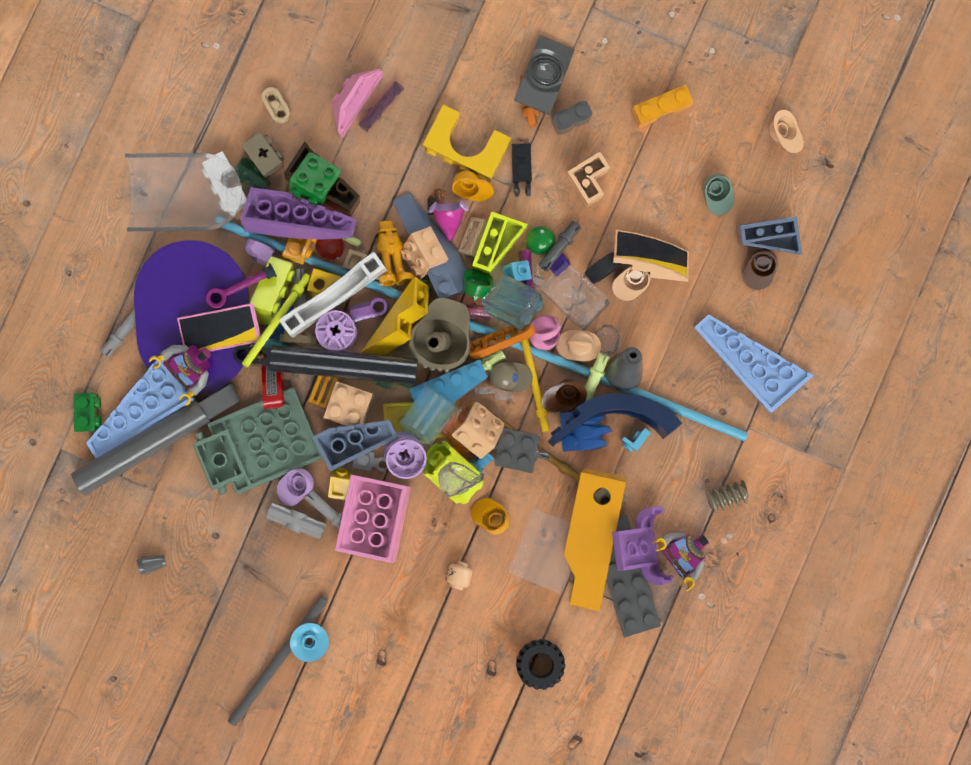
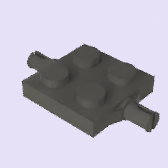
(518, 450)

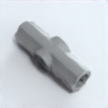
(296, 521)

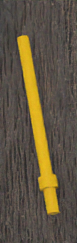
(541, 412)

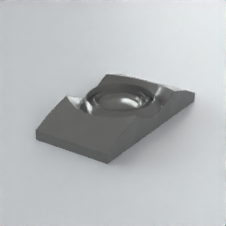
(544, 75)

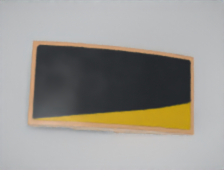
(651, 255)

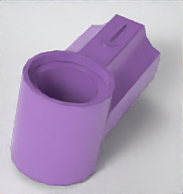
(366, 310)

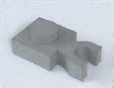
(368, 461)

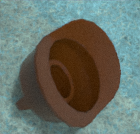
(564, 396)

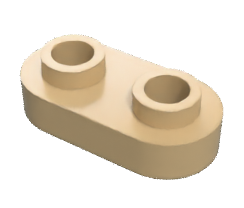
(276, 106)
(307, 338)

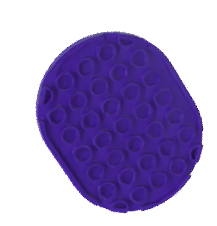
(175, 286)

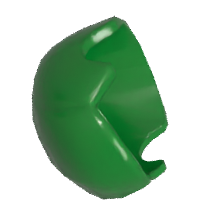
(540, 240)

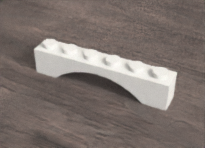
(326, 301)

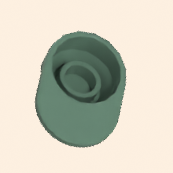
(718, 193)

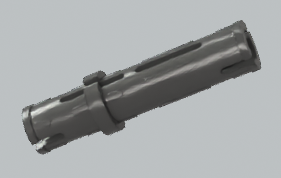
(556, 250)

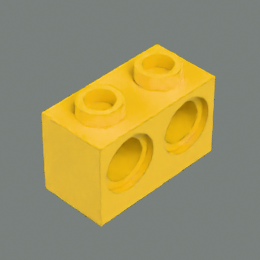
(317, 275)

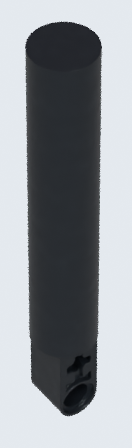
(335, 363)

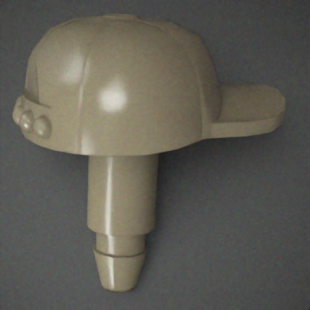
(442, 335)

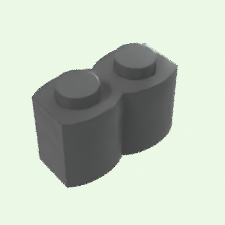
(568, 118)

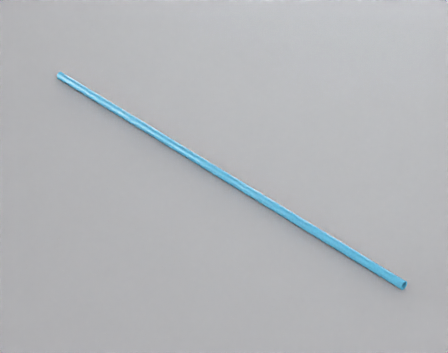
(485, 330)

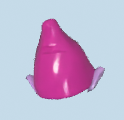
(449, 216)

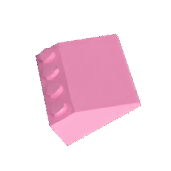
(373, 519)

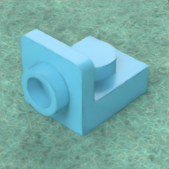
(518, 270)
(639, 437)

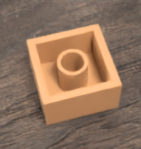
(348, 405)

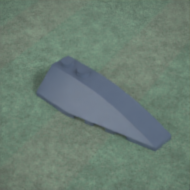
(446, 277)

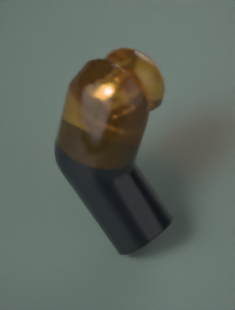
(436, 196)

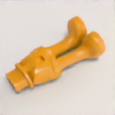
(387, 245)

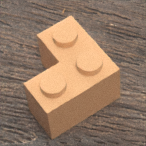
(584, 178)

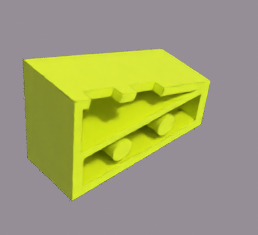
(496, 242)
(271, 291)

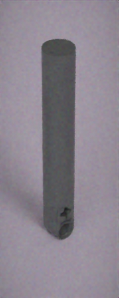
(153, 439)

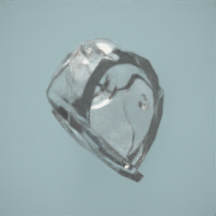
(457, 478)

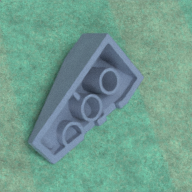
(349, 442)

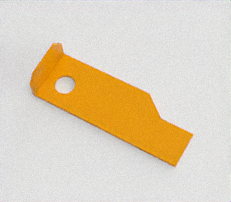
(591, 537)

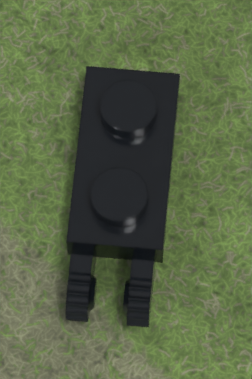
(521, 167)

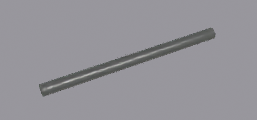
(273, 666)

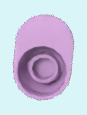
(294, 486)

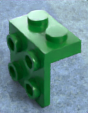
(314, 179)

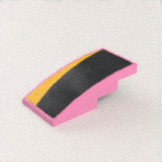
(220, 328)

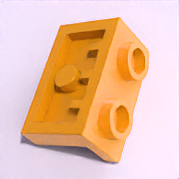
(298, 249)

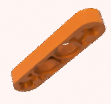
(480, 348)

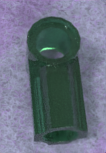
(249, 175)

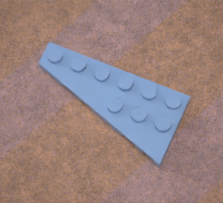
(757, 367)
(146, 403)

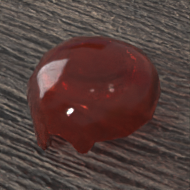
(330, 248)

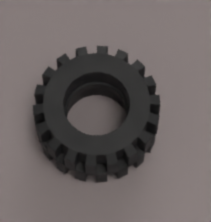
(551, 678)

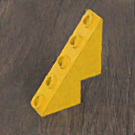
(397, 324)

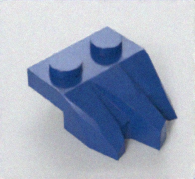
(586, 436)

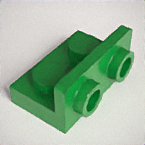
(86, 412)

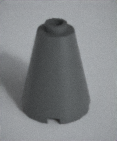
(625, 369)

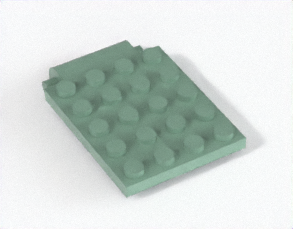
(256, 445)

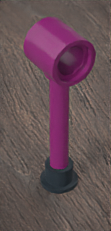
(268, 272)

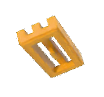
(315, 389)

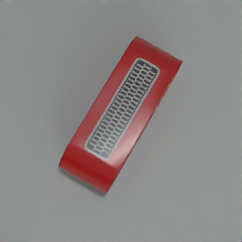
(272, 388)

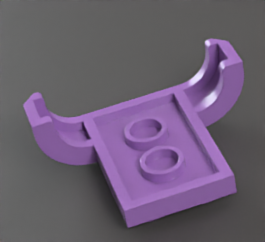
(636, 550)

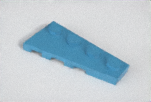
(456, 382)

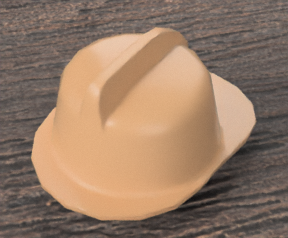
(786, 131)
(578, 345)

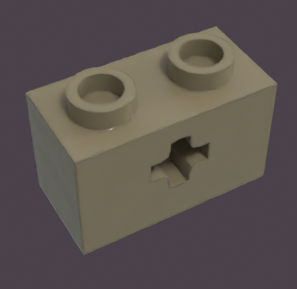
(255, 147)

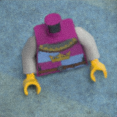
(187, 366)
(684, 555)

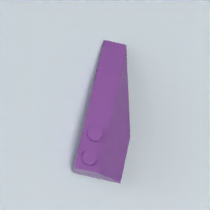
(287, 216)

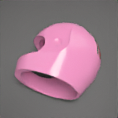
(546, 333)

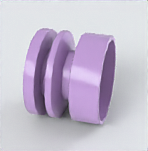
(339, 342)
(408, 464)

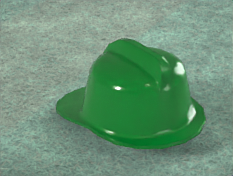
(477, 283)

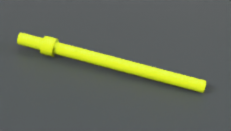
(297, 291)

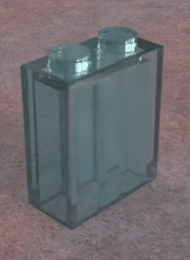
(512, 302)
(428, 415)

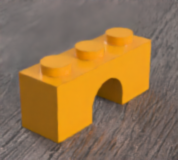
(669, 102)

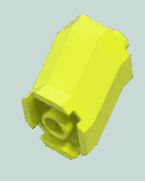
(439, 456)

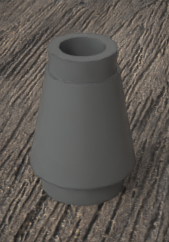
(150, 564)

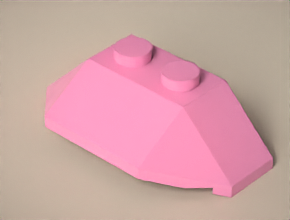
(353, 97)

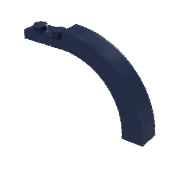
(632, 405)

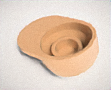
(630, 283)

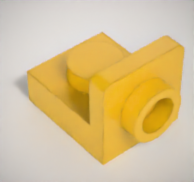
(339, 483)

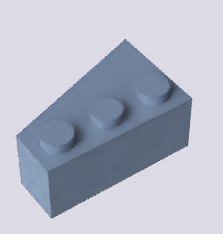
(772, 235)

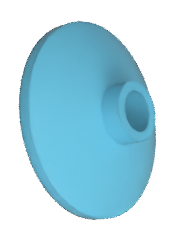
(311, 651)

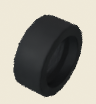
(602, 268)

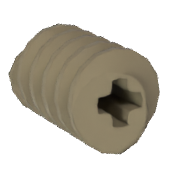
(728, 496)

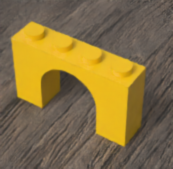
(483, 164)

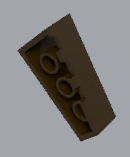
(339, 197)

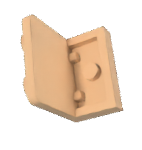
(423, 252)
(479, 430)

